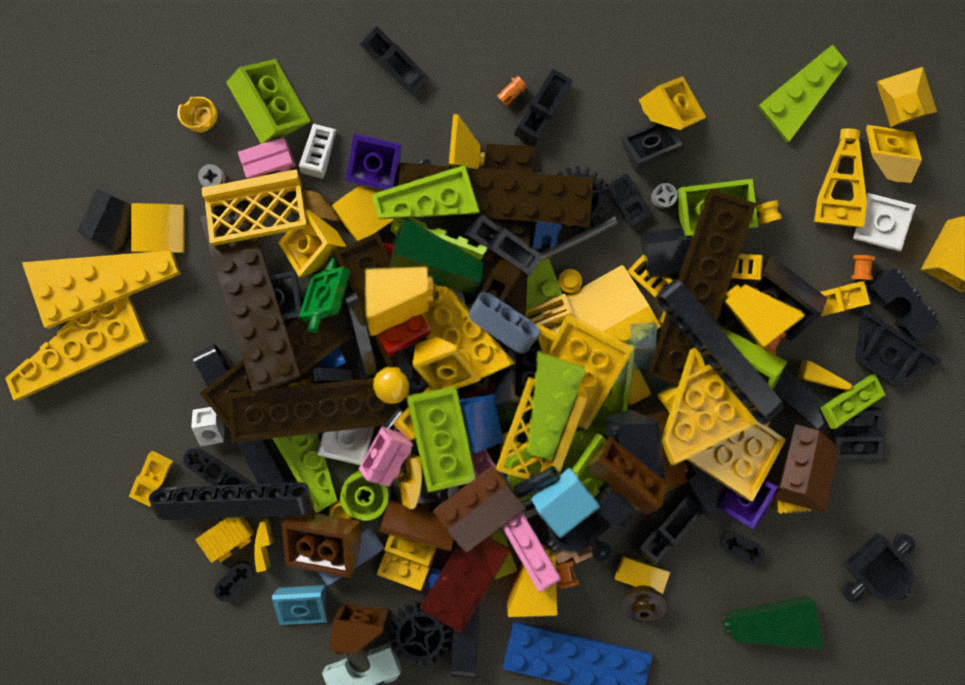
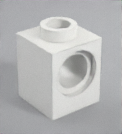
(207, 426)

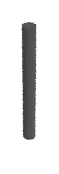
(578, 238)

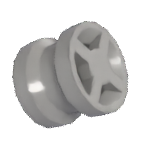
(217, 175)
(669, 195)

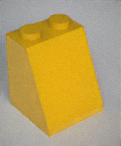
(947, 255)
(396, 296)
(760, 313)
(525, 597)

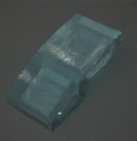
(644, 341)

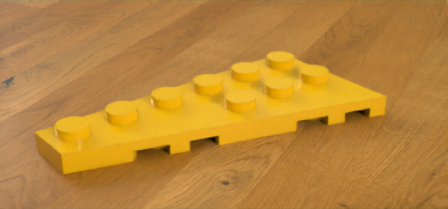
(80, 285)
(451, 322)
(79, 347)

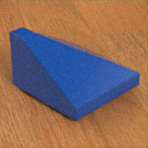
(334, 359)

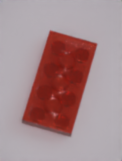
(464, 582)

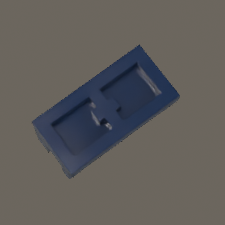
(547, 232)

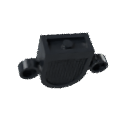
(583, 536)
(880, 568)

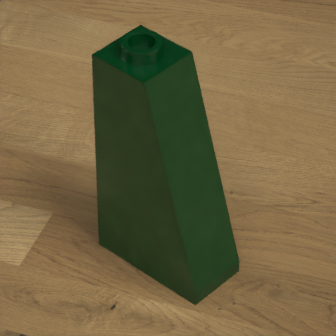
(444, 262)
(776, 623)

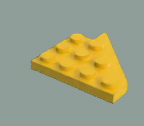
(593, 349)
(702, 412)
(741, 459)

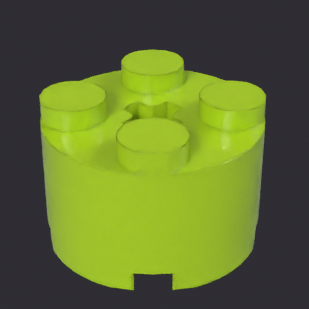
(360, 507)

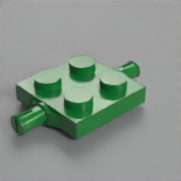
(324, 294)

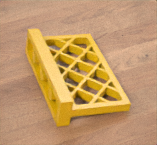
(255, 189)
(563, 444)

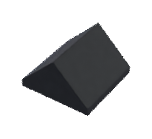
(651, 145)
(107, 220)
(664, 251)
(288, 294)

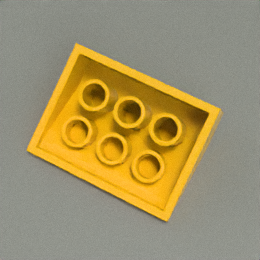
(610, 305)

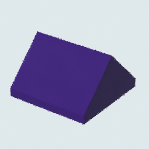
(373, 162)
(747, 511)

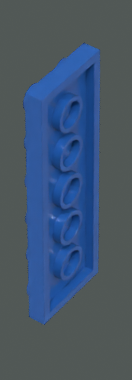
(573, 658)

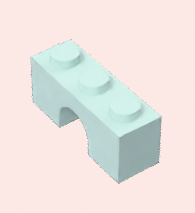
(383, 667)

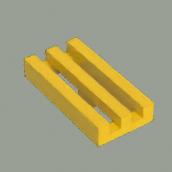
(550, 317)

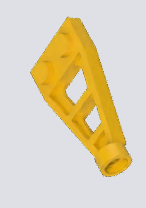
(843, 212)

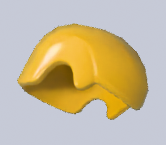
(198, 114)
(391, 385)

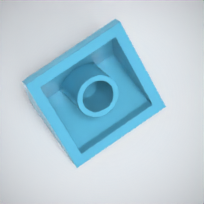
(565, 503)
(300, 605)

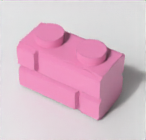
(267, 158)
(386, 457)

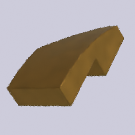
(318, 205)

